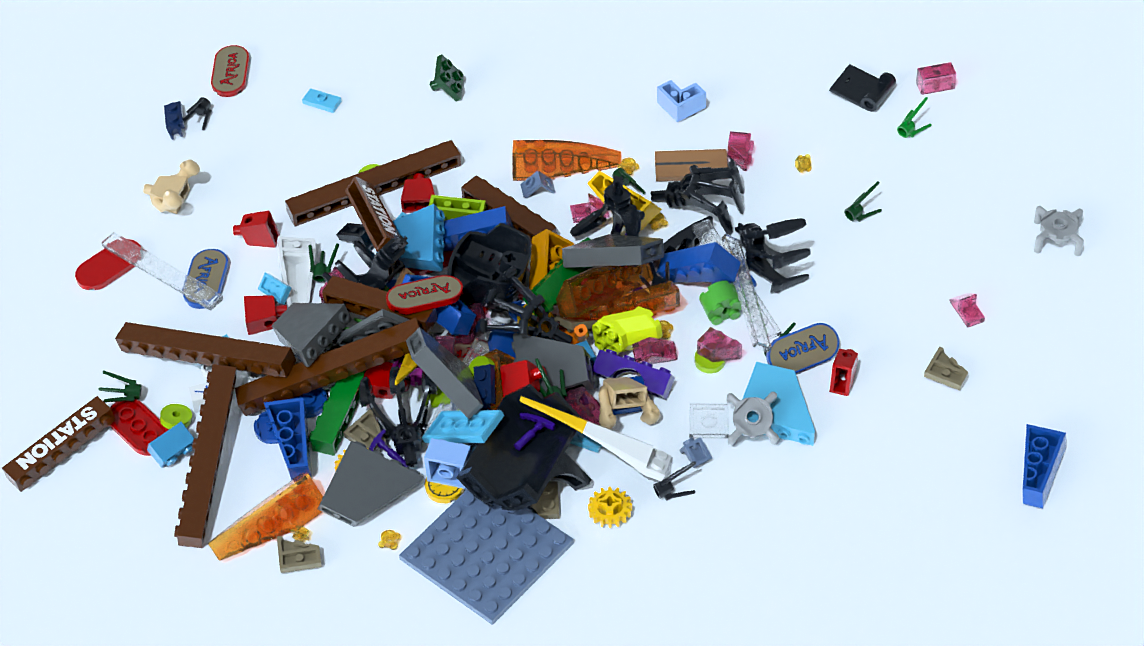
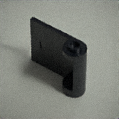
(863, 87)

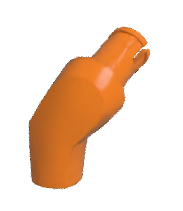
(579, 334)

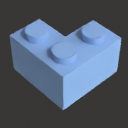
(679, 102)

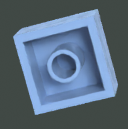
(445, 461)

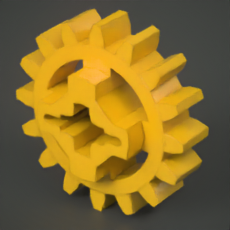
(610, 507)

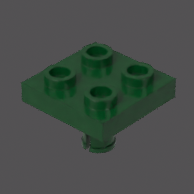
(447, 78)

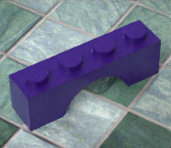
(611, 366)

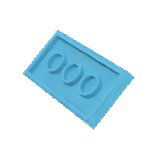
(457, 428)

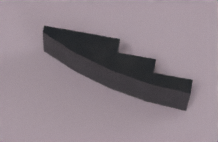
(682, 240)

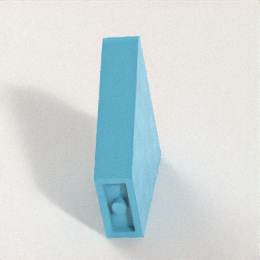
(789, 410)

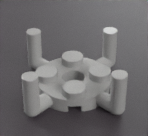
(1069, 231)
(752, 429)

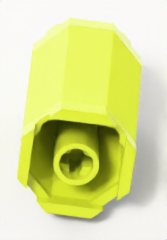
(624, 329)

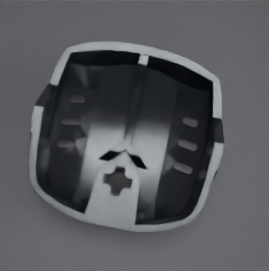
(479, 273)

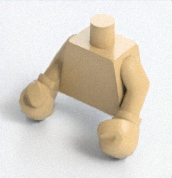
(171, 191)
(625, 393)

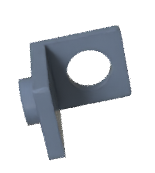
(534, 182)

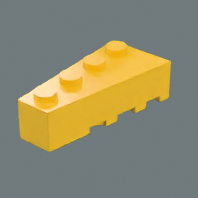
(601, 181)

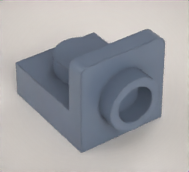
(696, 451)

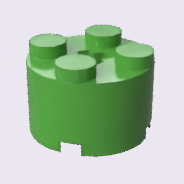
(721, 302)

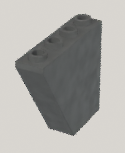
(613, 251)
(310, 328)
(555, 356)
(445, 371)
(366, 484)

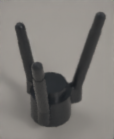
(201, 107)
(657, 279)
(664, 487)

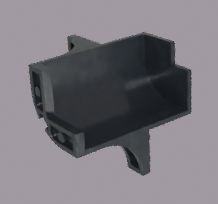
(515, 477)

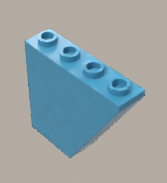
(425, 238)

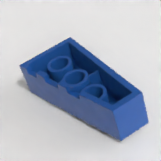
(477, 222)
(700, 264)
(455, 317)
(291, 431)
(1041, 462)

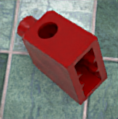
(416, 193)
(258, 229)
(261, 313)
(844, 363)
(519, 375)
(380, 380)

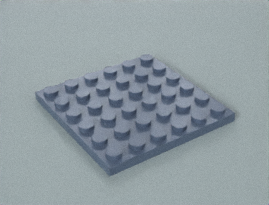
(486, 554)

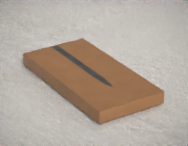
(676, 164)

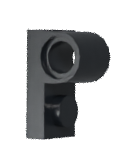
(355, 233)

